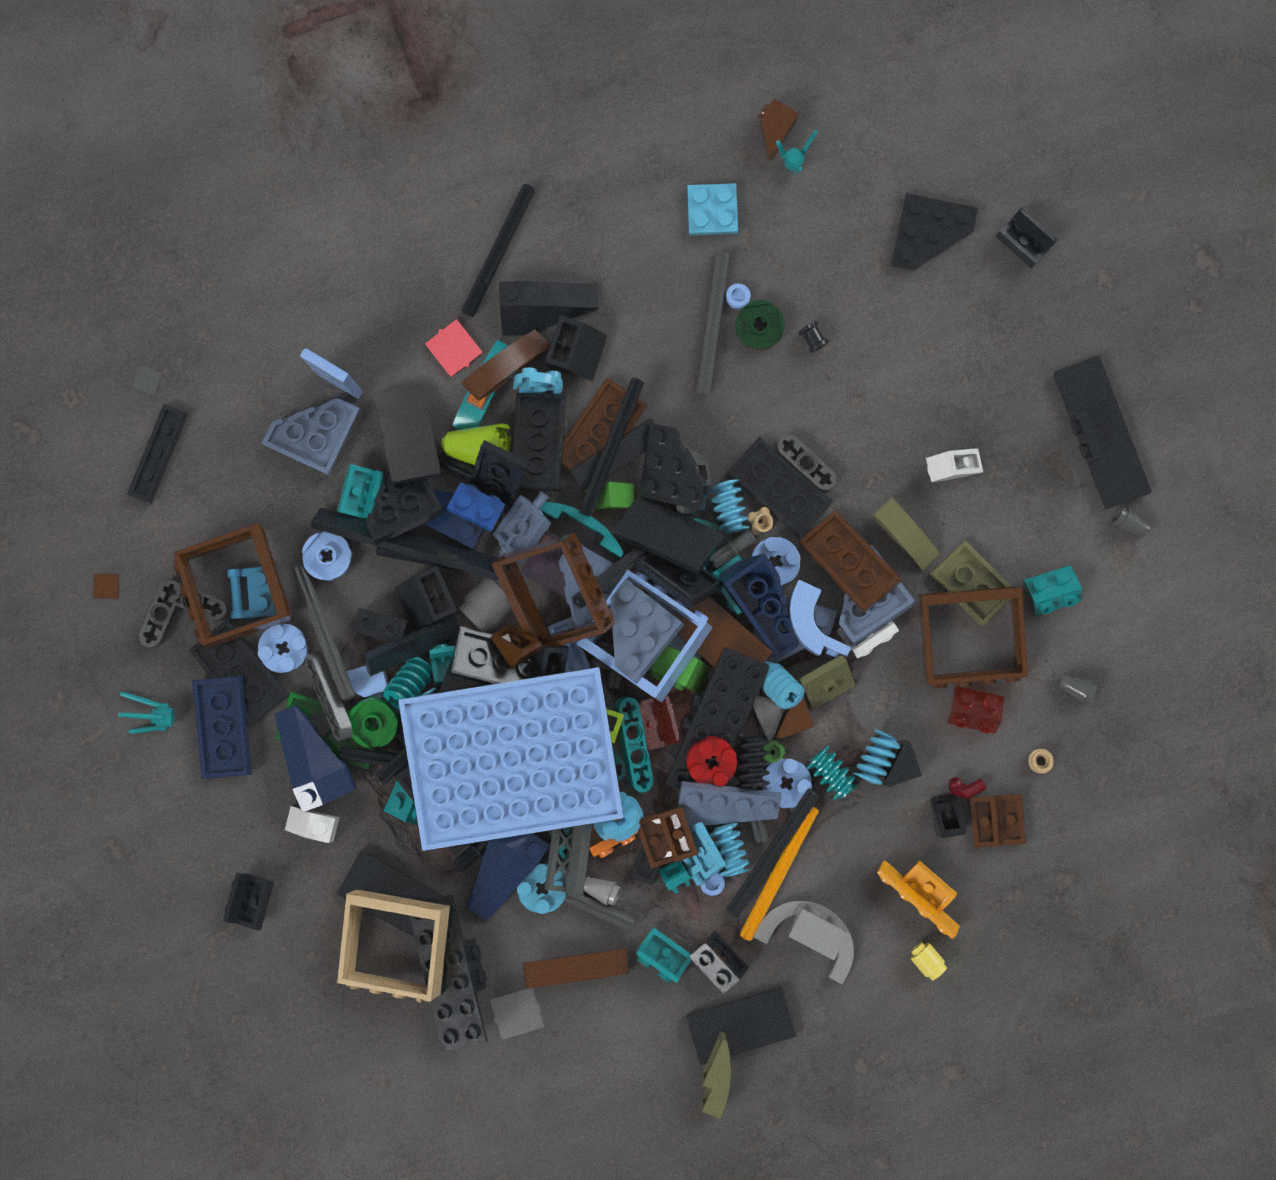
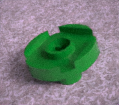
(387, 721)

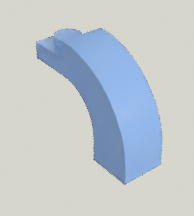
(802, 619)

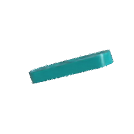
(631, 745)

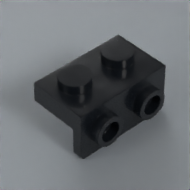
(1026, 237)
(248, 900)

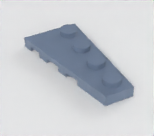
(726, 804)

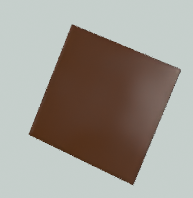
(106, 586)

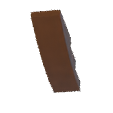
(506, 364)
(575, 968)

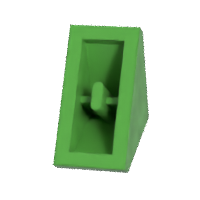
(615, 496)

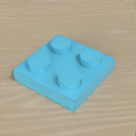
(712, 209)

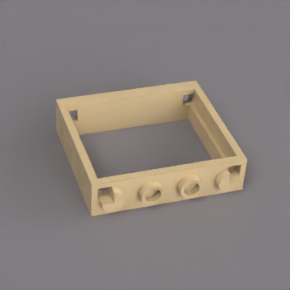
(377, 984)

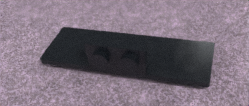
(1102, 432)
(719, 708)
(457, 1007)

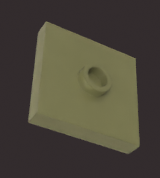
(827, 682)

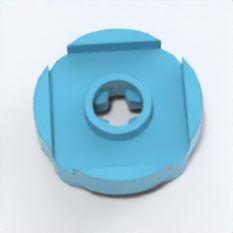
(537, 382)
(626, 826)
(540, 902)

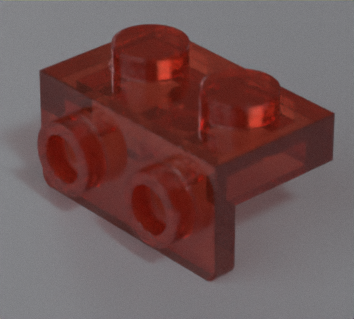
(976, 710)
(659, 722)

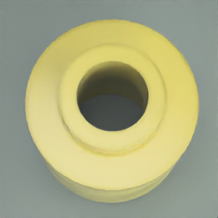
(928, 960)

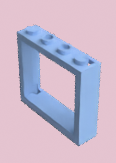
(678, 666)

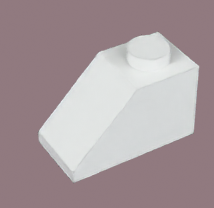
(954, 464)
(312, 824)

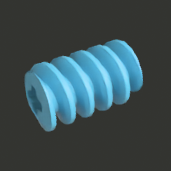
(728, 507)
(782, 687)
(878, 758)
(729, 849)

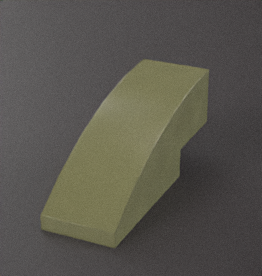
(906, 534)
(716, 1078)

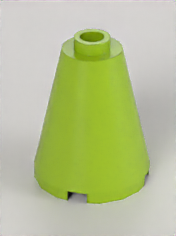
(466, 443)

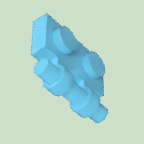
(708, 860)

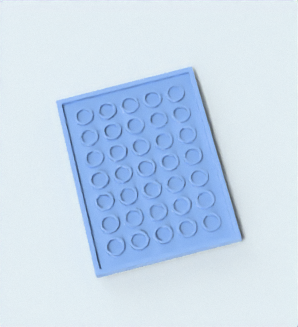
(510, 759)

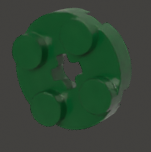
(768, 314)

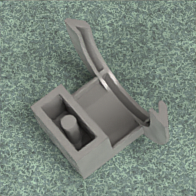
(815, 928)

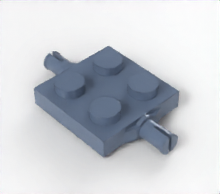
(522, 525)

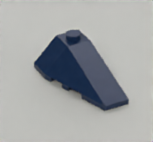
(453, 525)
(760, 595)
(312, 767)
(503, 869)

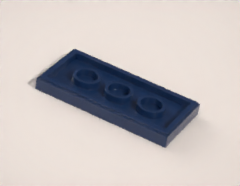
(222, 727)

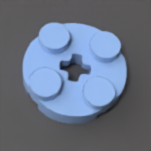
(341, 555)
(789, 557)
(270, 654)
(790, 769)

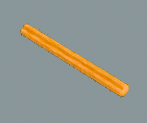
(776, 878)

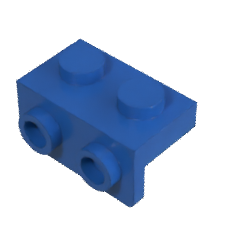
(476, 506)

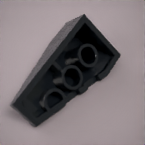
(539, 304)

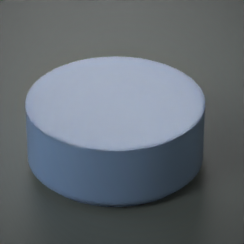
(738, 296)
(713, 885)

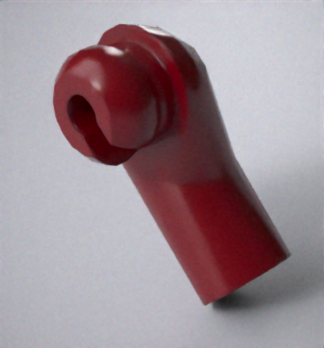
(966, 791)

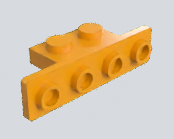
(925, 892)

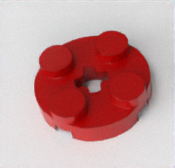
(705, 749)

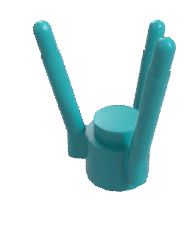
(794, 157)
(162, 716)

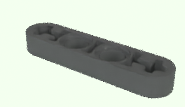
(328, 696)

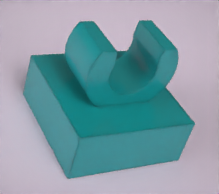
(674, 875)

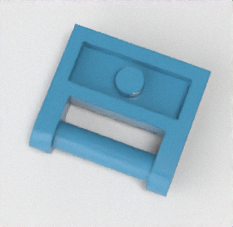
(258, 593)

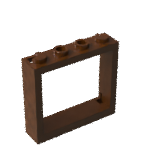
(190, 590)
(525, 607)
(985, 676)

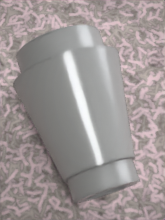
(602, 890)

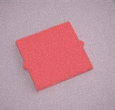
(453, 348)

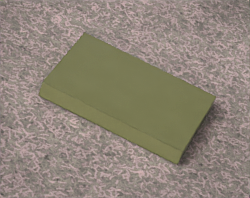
(969, 571)

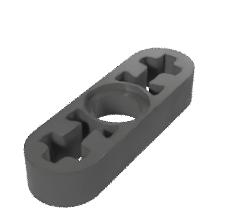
(799, 445)

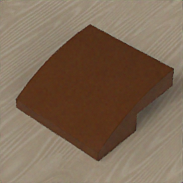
(998, 820)
(666, 837)

